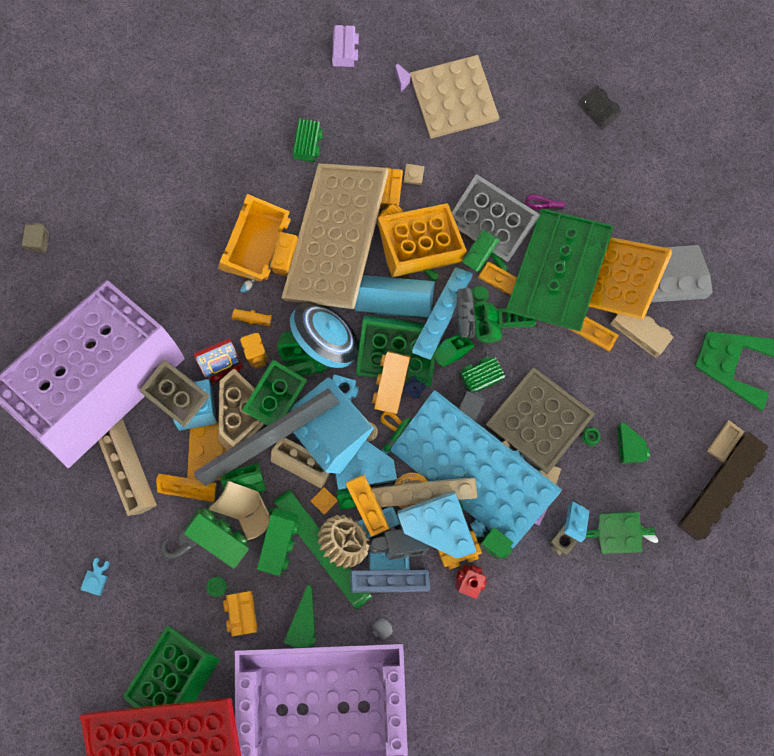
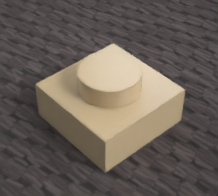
(413, 174)

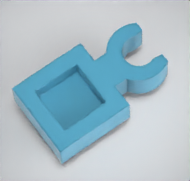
(94, 580)

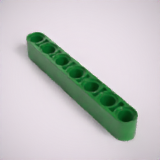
(309, 533)

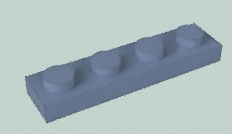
(389, 581)

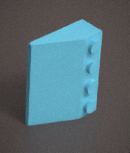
(335, 434)

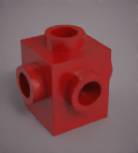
(470, 580)

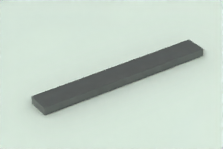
(266, 437)

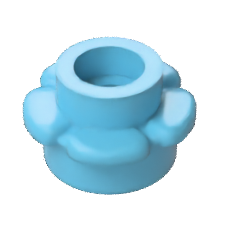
(478, 528)

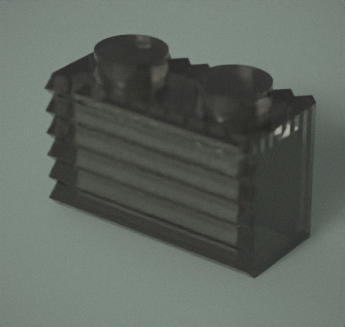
(599, 107)

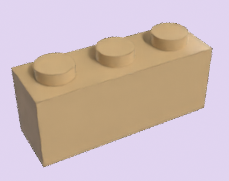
(644, 333)
(299, 462)

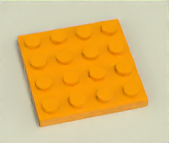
(629, 277)

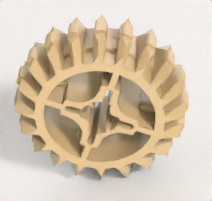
(343, 541)

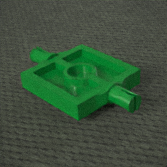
(620, 532)

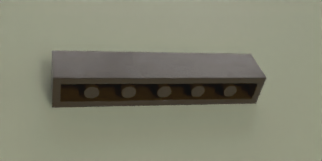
(723, 486)

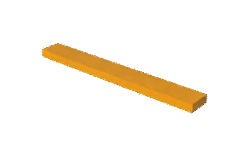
(590, 330)

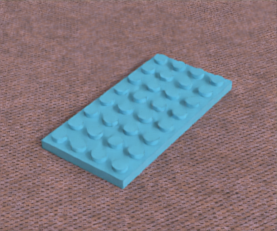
(450, 445)

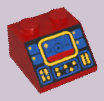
(219, 360)

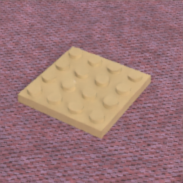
(454, 96)

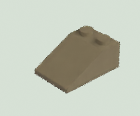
(174, 393)

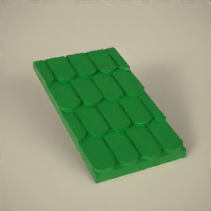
(560, 269)

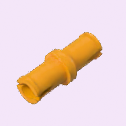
(251, 317)

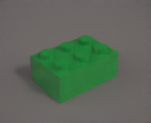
(216, 536)

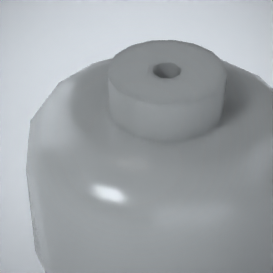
(382, 629)

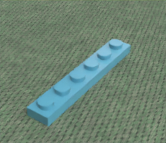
(441, 314)

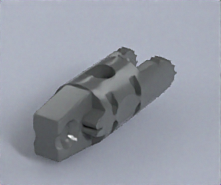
(465, 313)

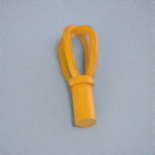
(392, 415)

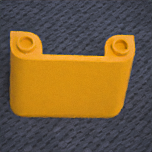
(254, 239)

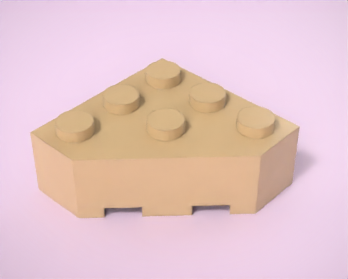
(233, 423)

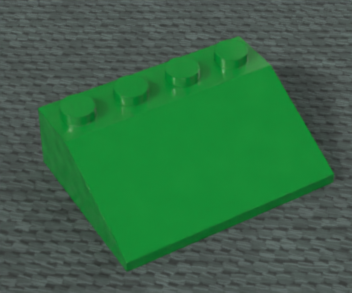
(392, 335)
(172, 672)

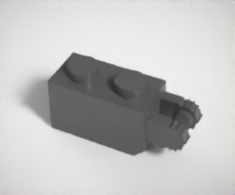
(397, 545)

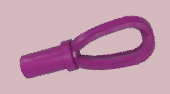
(550, 203)

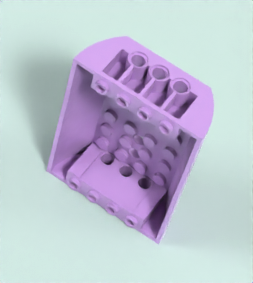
(97, 382)
(321, 680)

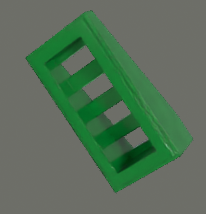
(516, 324)

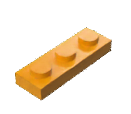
(186, 487)
(367, 505)

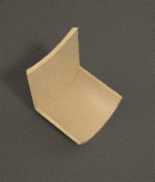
(240, 502)

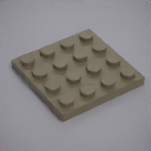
(540, 420)

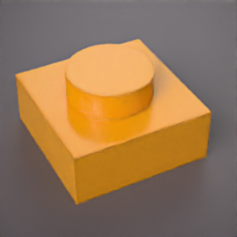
(324, 500)

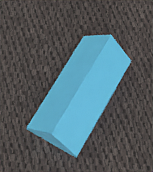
(395, 296)

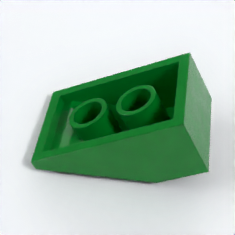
(274, 394)

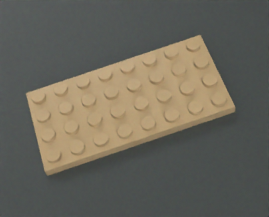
(335, 235)

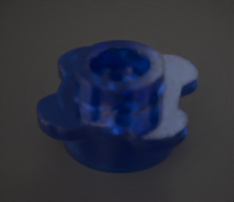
(415, 393)

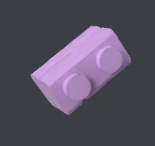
(344, 46)

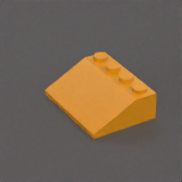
(421, 240)

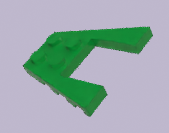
(720, 357)

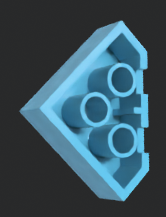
(369, 461)
(439, 524)

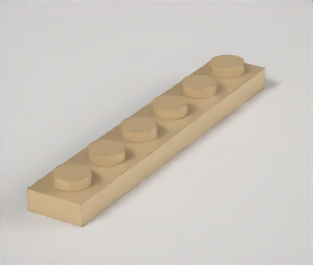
(419, 492)

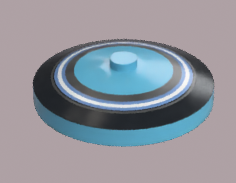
(324, 334)

